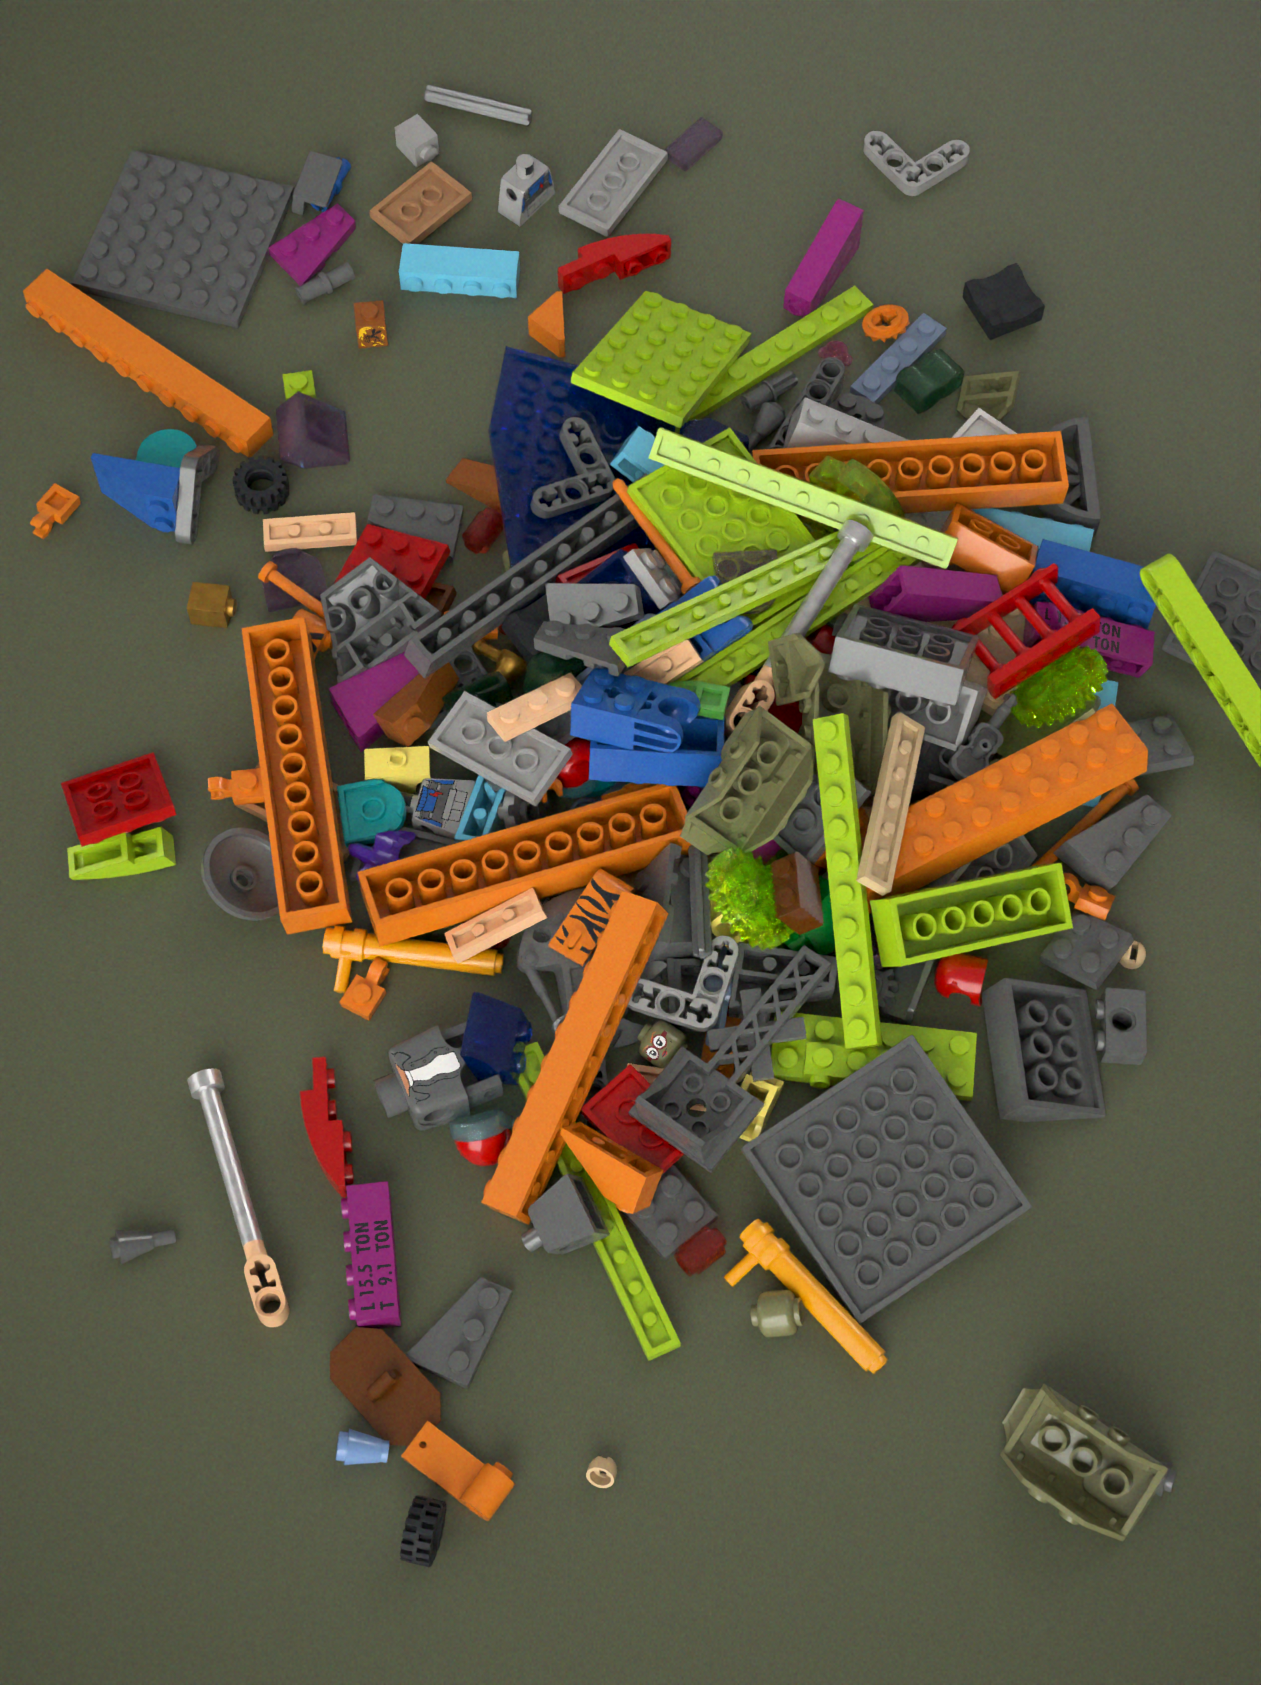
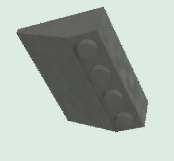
(903, 655)
(1042, 1052)

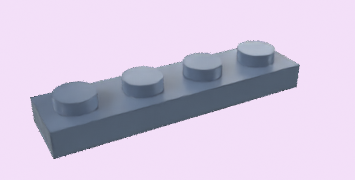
(904, 352)

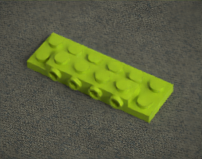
(826, 1062)

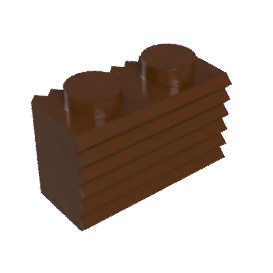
(797, 893)

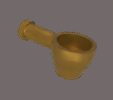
(507, 662)

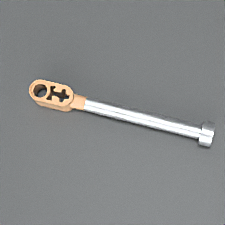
(852, 538)
(207, 1087)

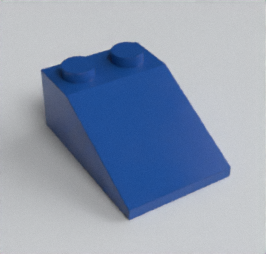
(140, 488)

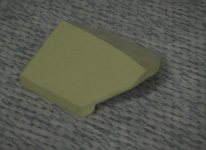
(990, 392)
(794, 667)

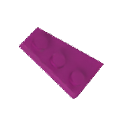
(309, 246)

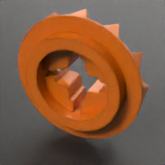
(893, 315)

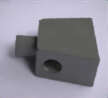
(564, 1218)

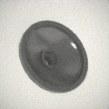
(245, 857)

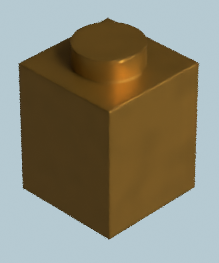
(211, 605)

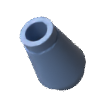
(360, 1448)

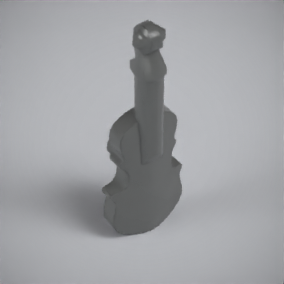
(982, 742)

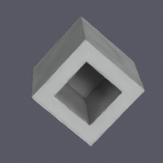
(417, 140)

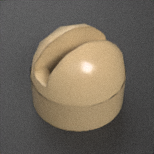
(1140, 956)
(600, 1479)

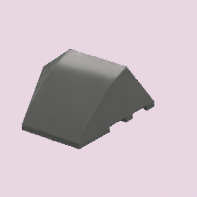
(372, 618)

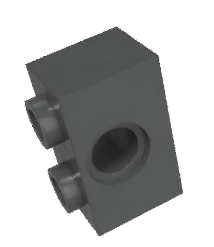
(1130, 1009)

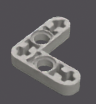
(911, 170)
(700, 996)

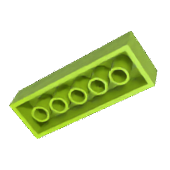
(970, 914)

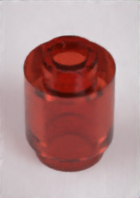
(483, 531)
(700, 1250)

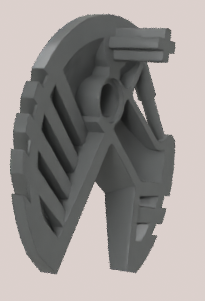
(536, 957)

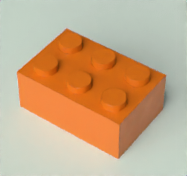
(989, 548)

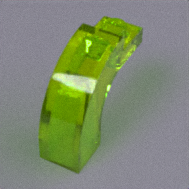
(856, 483)

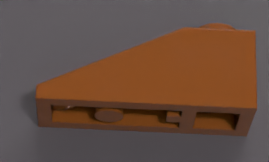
(476, 481)
(416, 706)

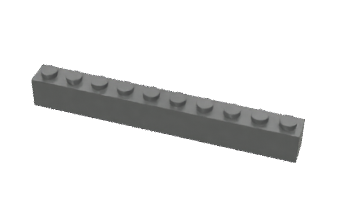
(519, 586)

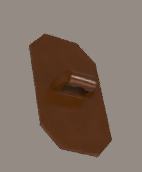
(384, 1385)

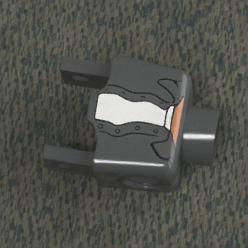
(429, 1082)

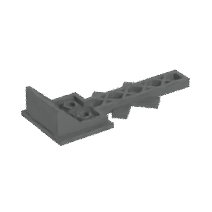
(728, 1106)

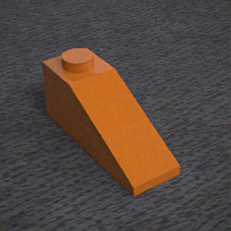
(614, 1169)

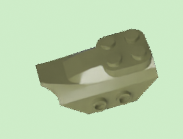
(867, 715)
(753, 788)
(1079, 1463)

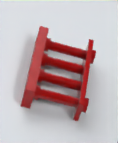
(1053, 643)

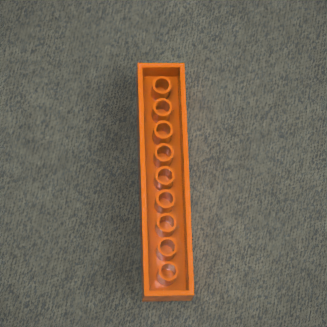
(944, 471)
(296, 776)
(1014, 797)
(543, 854)

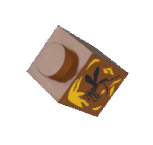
(370, 324)

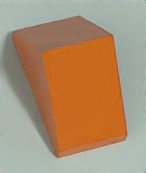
(547, 324)

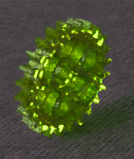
(1060, 688)
(746, 898)

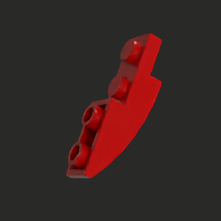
(621, 254)
(324, 1130)

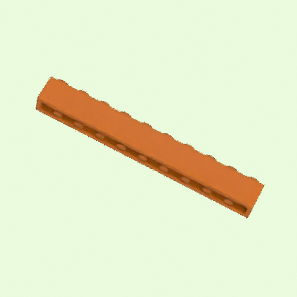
(148, 363)
(575, 1056)

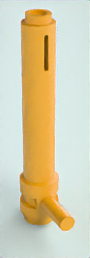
(361, 945)
(776, 1256)

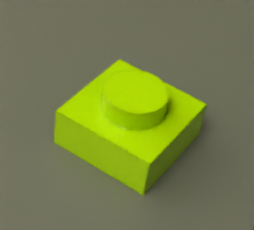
(300, 382)

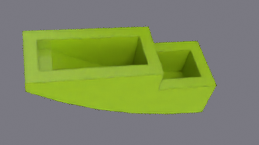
(122, 855)

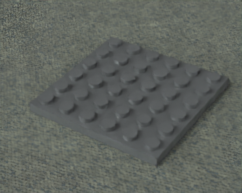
(183, 238)
(885, 1179)

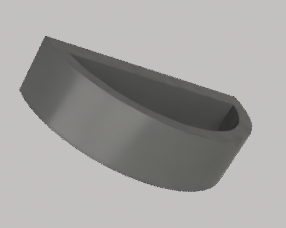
(1084, 478)

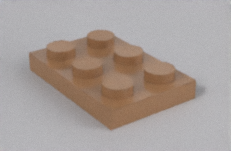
(421, 204)

